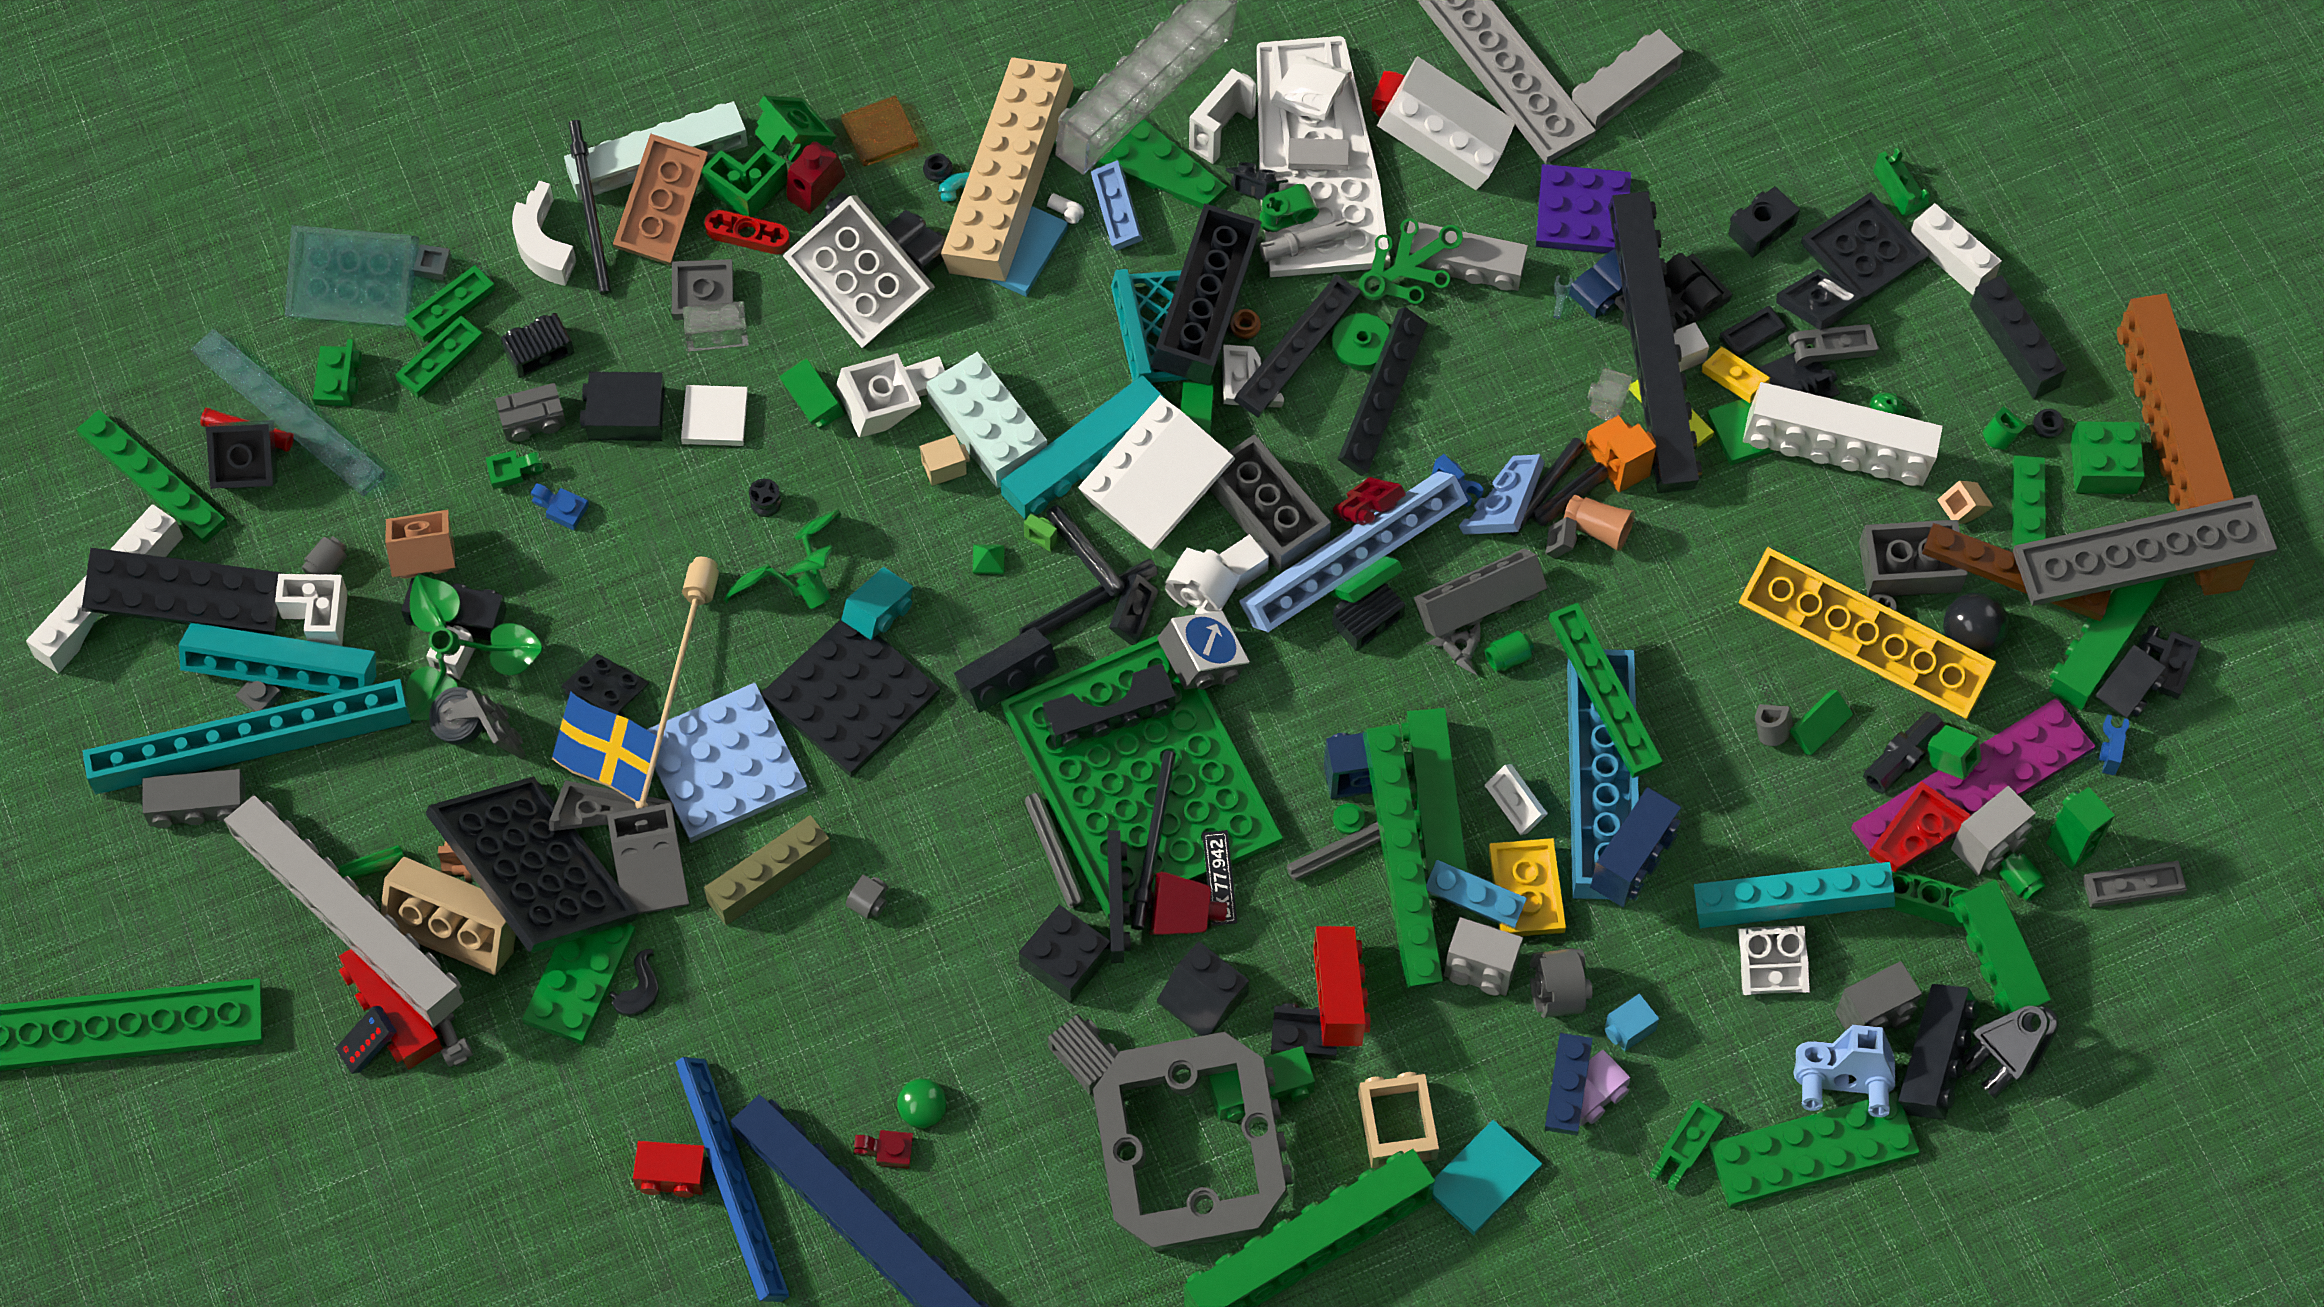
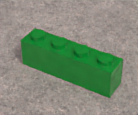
(1999, 948)

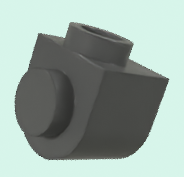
(1773, 724)
(868, 897)

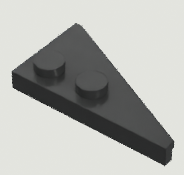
(588, 806)

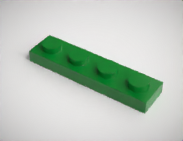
(2028, 500)

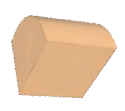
(1965, 502)

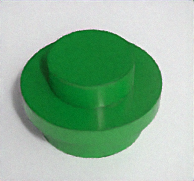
(1348, 818)

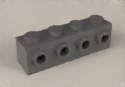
(1481, 593)

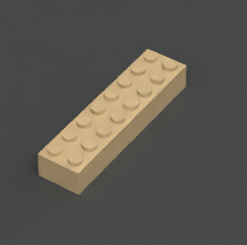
(1007, 169)

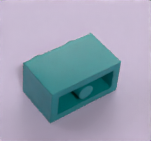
(877, 603)

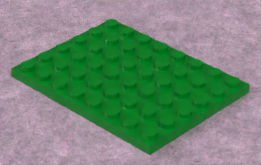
(1116, 777)

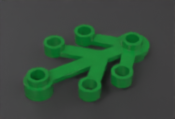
(1406, 265)

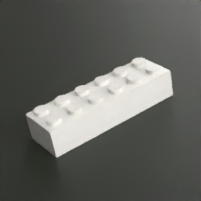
(1842, 434)

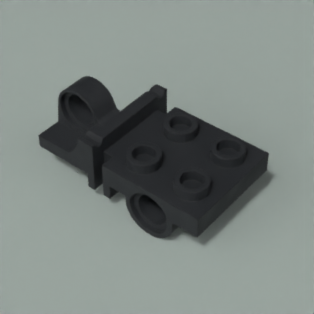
(1693, 291)

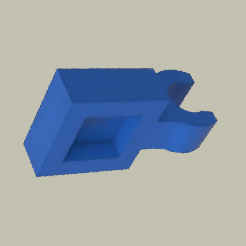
(1445, 465)
(561, 508)
(2112, 751)

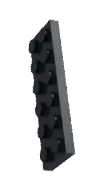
(180, 591)

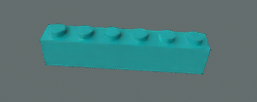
(1077, 450)
(275, 659)
(1794, 895)

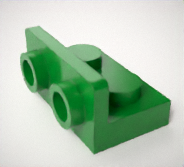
(336, 375)

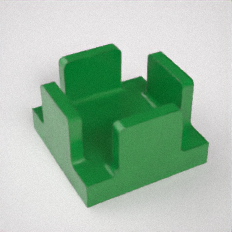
(791, 119)

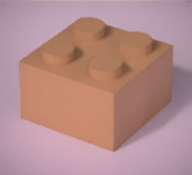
(420, 544)

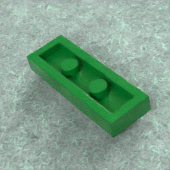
(449, 303)
(439, 356)

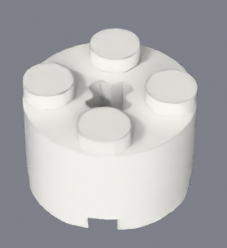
(1201, 581)

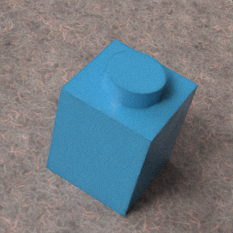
(1631, 1023)

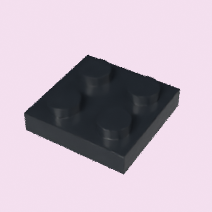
(1819, 299)

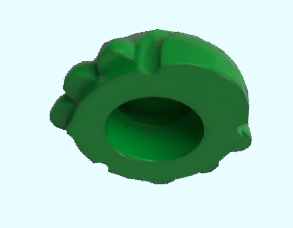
(1880, 401)

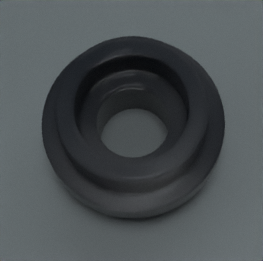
(937, 167)
(2048, 416)

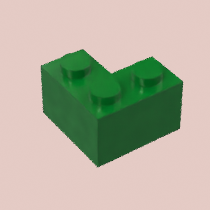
(748, 185)

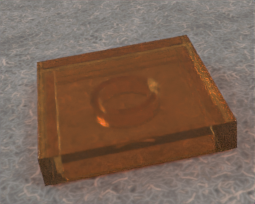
(879, 130)

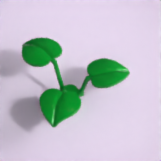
(811, 583)
(431, 606)

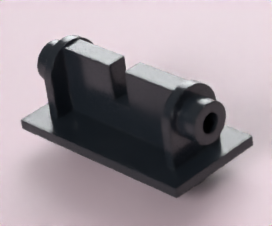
(1254, 181)

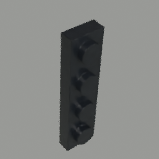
(1118, 909)

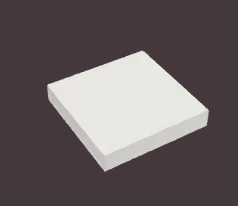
(714, 415)

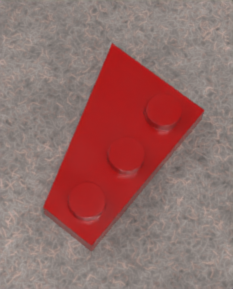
(1918, 827)

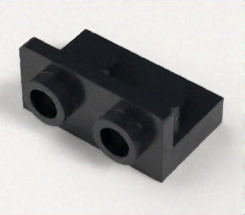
(1297, 1028)

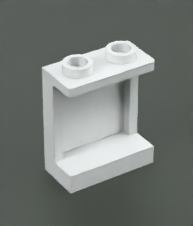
(1230, 96)

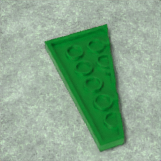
(1162, 165)

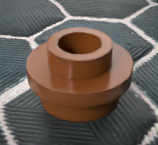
(1245, 316)

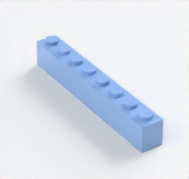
(1352, 552)

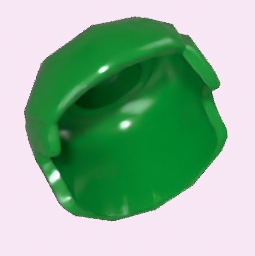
(921, 1103)

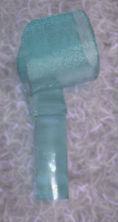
(1561, 292)

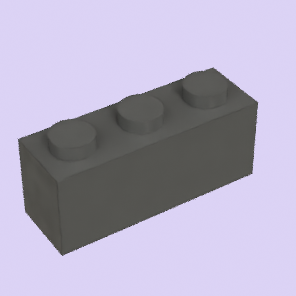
(192, 797)

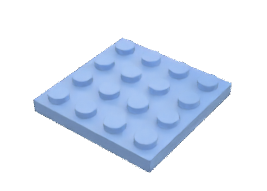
(725, 763)

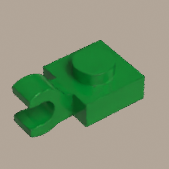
(507, 468)

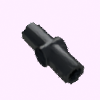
(1903, 753)

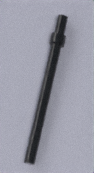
(580, 152)
(1143, 895)

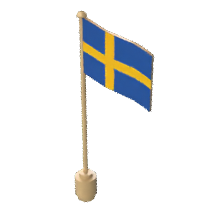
(613, 747)

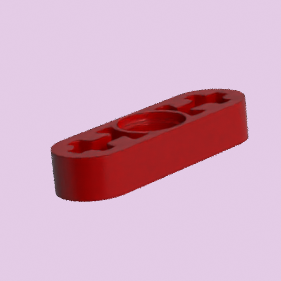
(740, 221)

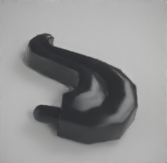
(644, 995)

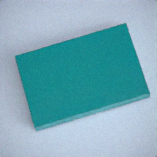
(1484, 1177)

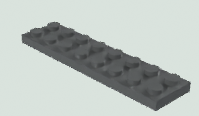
(2144, 550)

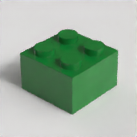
(2107, 457)

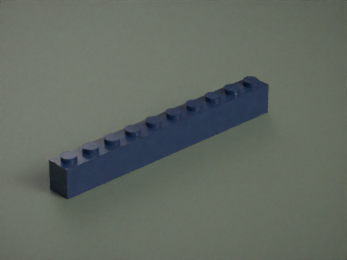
(847, 1208)

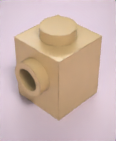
(944, 459)

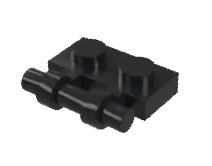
(2177, 656)

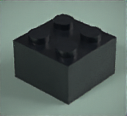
(241, 454)
(1064, 953)

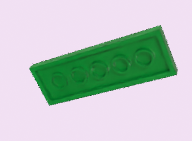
(1811, 1151)

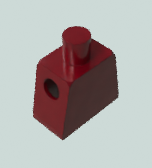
(813, 177)
(1182, 906)

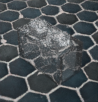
(715, 326)

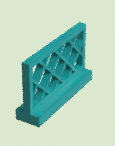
(1133, 324)

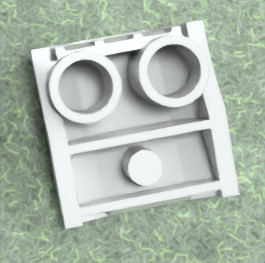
(1310, 88)
(1773, 960)

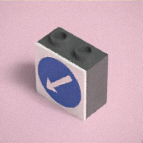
(1203, 650)

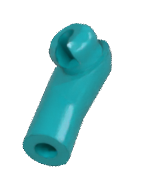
(951, 184)

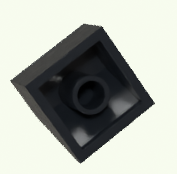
(1203, 991)

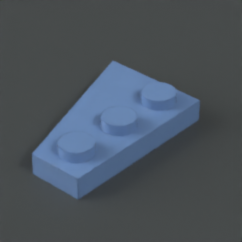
(1509, 499)

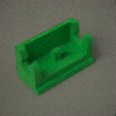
(1900, 183)
(811, 394)

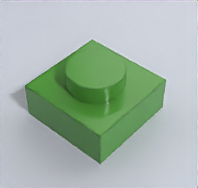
(1040, 532)

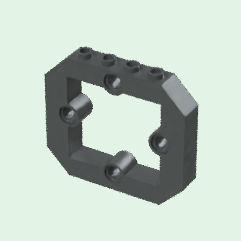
(1158, 1066)

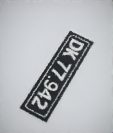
(1220, 872)

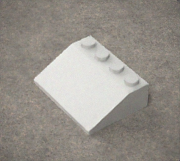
(1447, 124)
(858, 271)
(1156, 473)

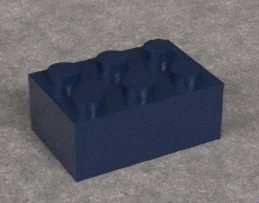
(1636, 848)

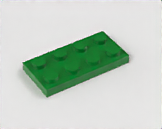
(578, 983)

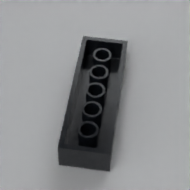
(1206, 294)

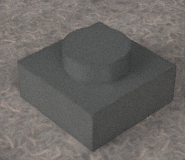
(432, 262)
(1561, 537)
(258, 695)

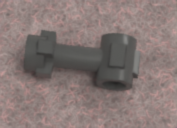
(457, 1050)

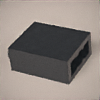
(623, 406)

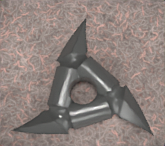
(1461, 656)

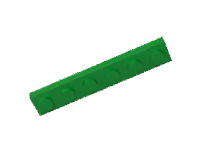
(151, 476)
(1605, 690)

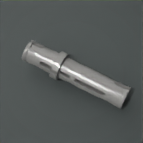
(1297, 242)

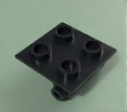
(1808, 379)
(605, 685)

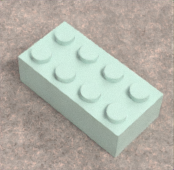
(985, 417)

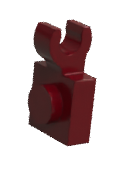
(891, 1148)

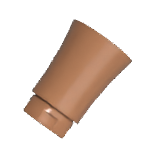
(1601, 520)

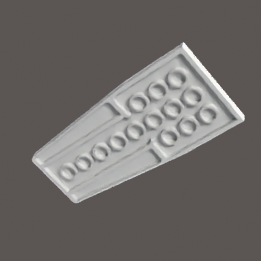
(1338, 193)

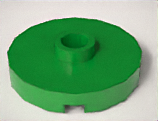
(1356, 353)

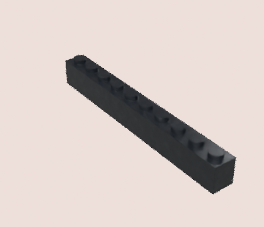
(1654, 342)

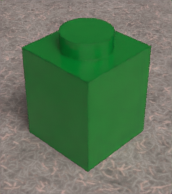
(1954, 752)

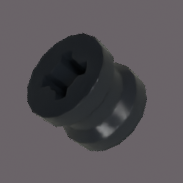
(762, 490)

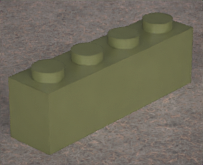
(768, 870)

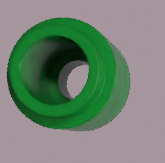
(1509, 651)
(2022, 877)

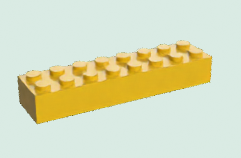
(1867, 633)

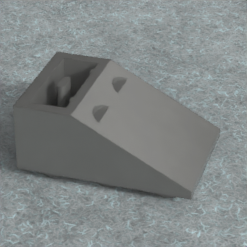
(648, 858)

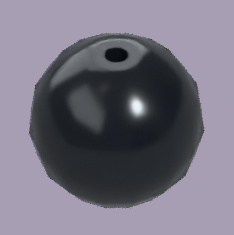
(1977, 622)

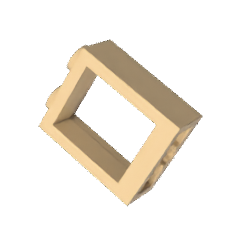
(1427, 1147)

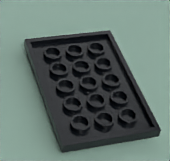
(535, 877)

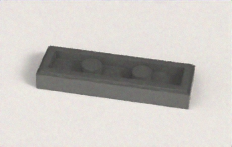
(2134, 884)

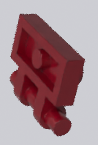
(1368, 497)

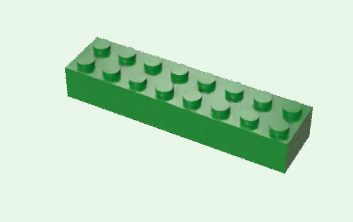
(1315, 1237)

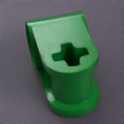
(1290, 206)

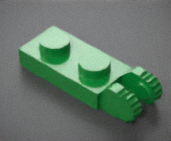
(1688, 1141)

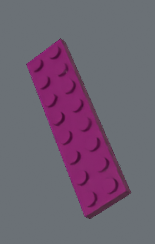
(2015, 758)

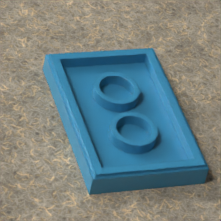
(1034, 250)

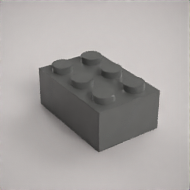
(1896, 563)

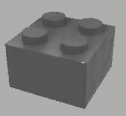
(1880, 1000)

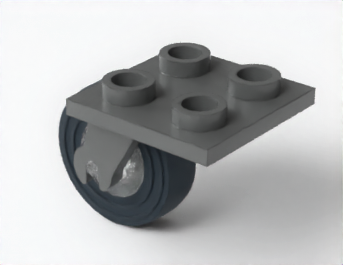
(462, 714)

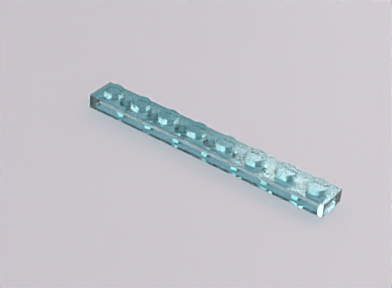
(288, 412)

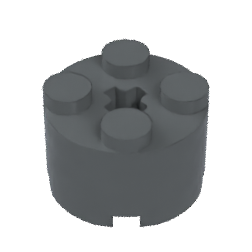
(1559, 982)

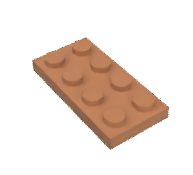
(660, 199)

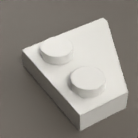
(1237, 367)

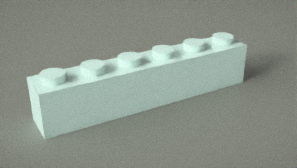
(617, 161)

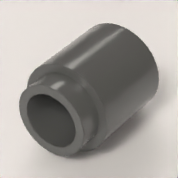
(325, 557)

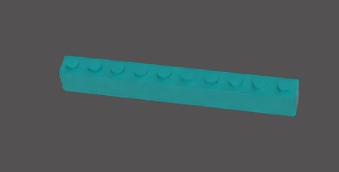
(247, 736)

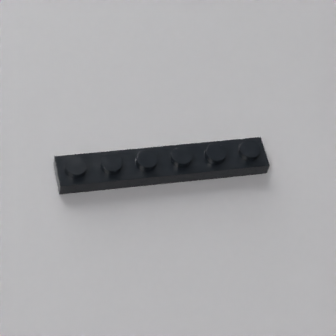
(1297, 346)
(1382, 391)

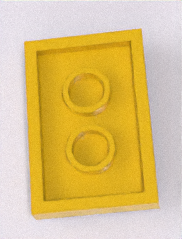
(1531, 872)

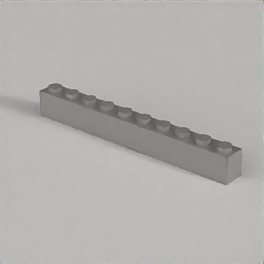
(345, 911)

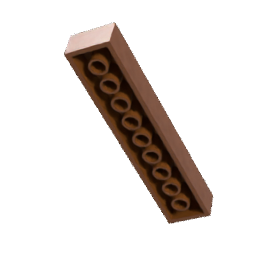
(2177, 421)

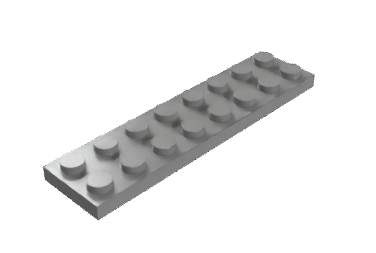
(1512, 74)

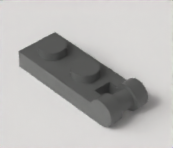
(1833, 344)

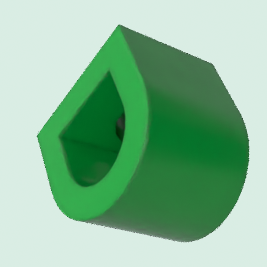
(2000, 436)

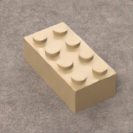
(447, 915)

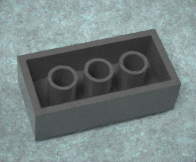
(1270, 504)

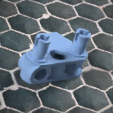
(1857, 1052)

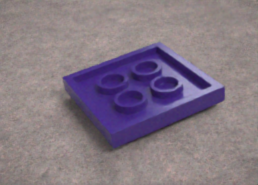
(1575, 207)

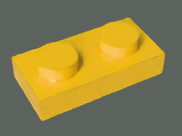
(1734, 374)

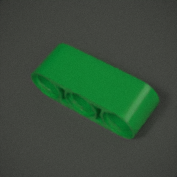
(1914, 904)

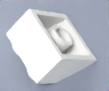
(877, 394)

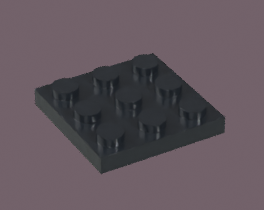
(1865, 247)

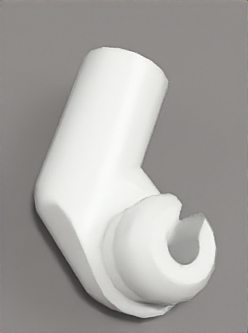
(1072, 210)

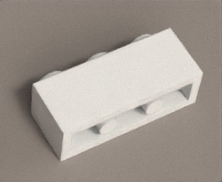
(1955, 249)

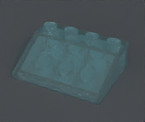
(350, 275)

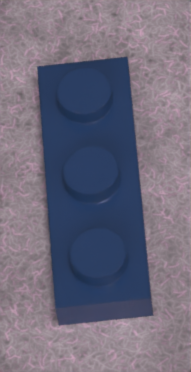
(1568, 1084)

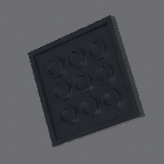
(850, 695)

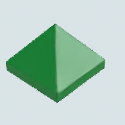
(988, 559)

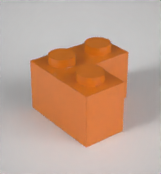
(1623, 451)

